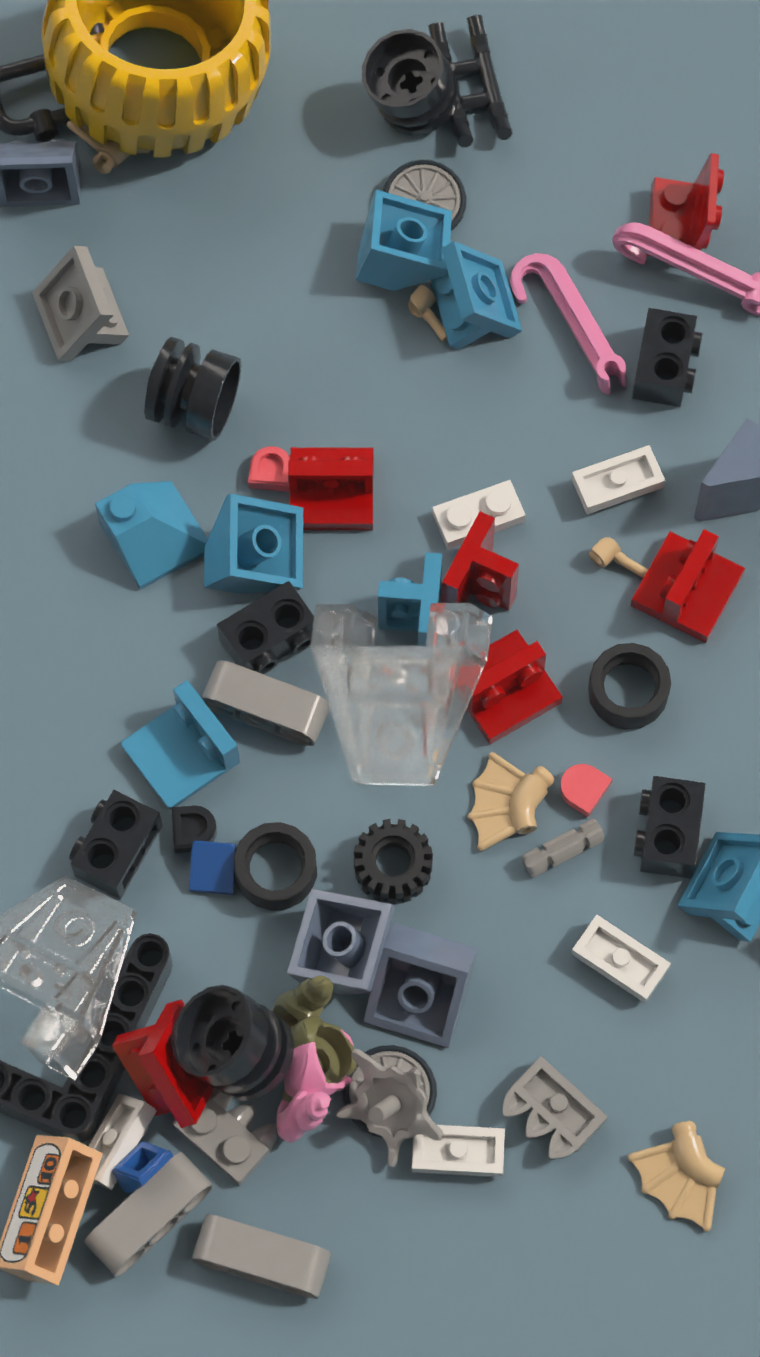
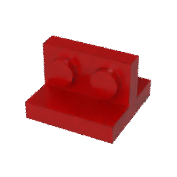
(333, 487)
(480, 570)
(688, 584)
(512, 688)
(157, 1075)

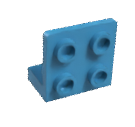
(182, 748)

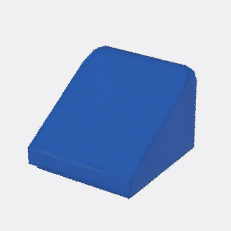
(212, 867)
(140, 1166)

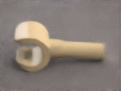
(420, 305)
(607, 550)

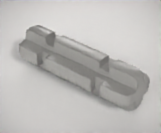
(563, 848)

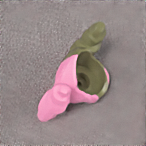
(319, 1058)

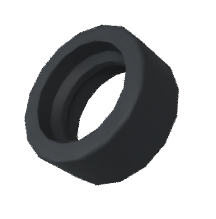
(638, 656)
(275, 833)

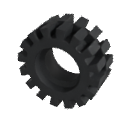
(393, 886)

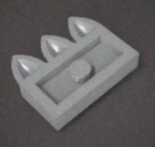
(554, 1107)
(227, 1139)

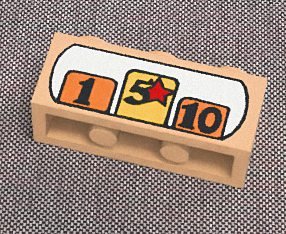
(48, 1209)

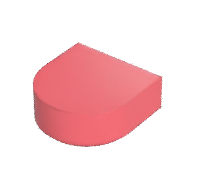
(269, 469)
(584, 787)

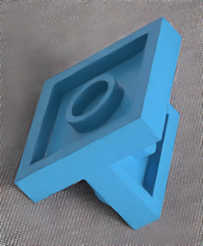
(474, 296)
(407, 604)
(728, 884)

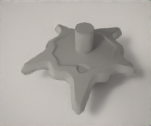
(390, 1104)

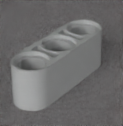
(265, 703)
(148, 1214)
(261, 1256)

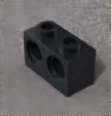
(664, 357)
(260, 622)
(679, 827)
(126, 846)

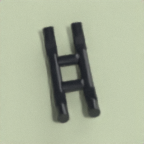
(479, 65)

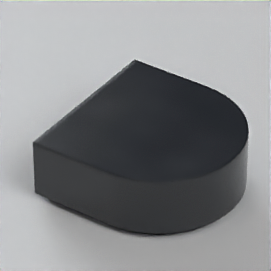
(191, 825)

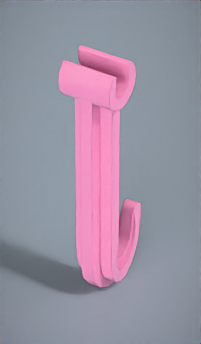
(688, 259)
(575, 314)

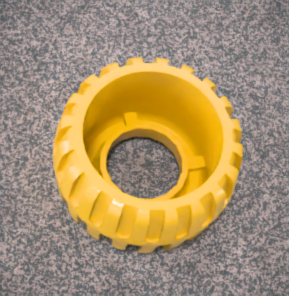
(149, 105)

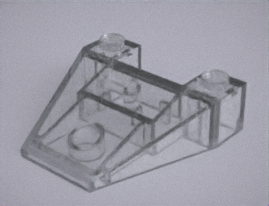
(399, 702)
(64, 957)

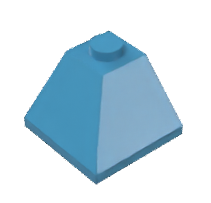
(402, 242)
(151, 530)
(254, 546)

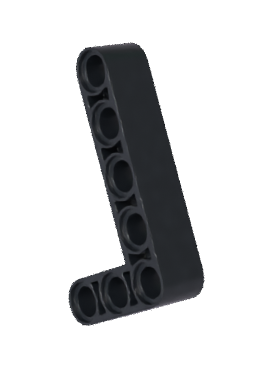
(75, 1094)

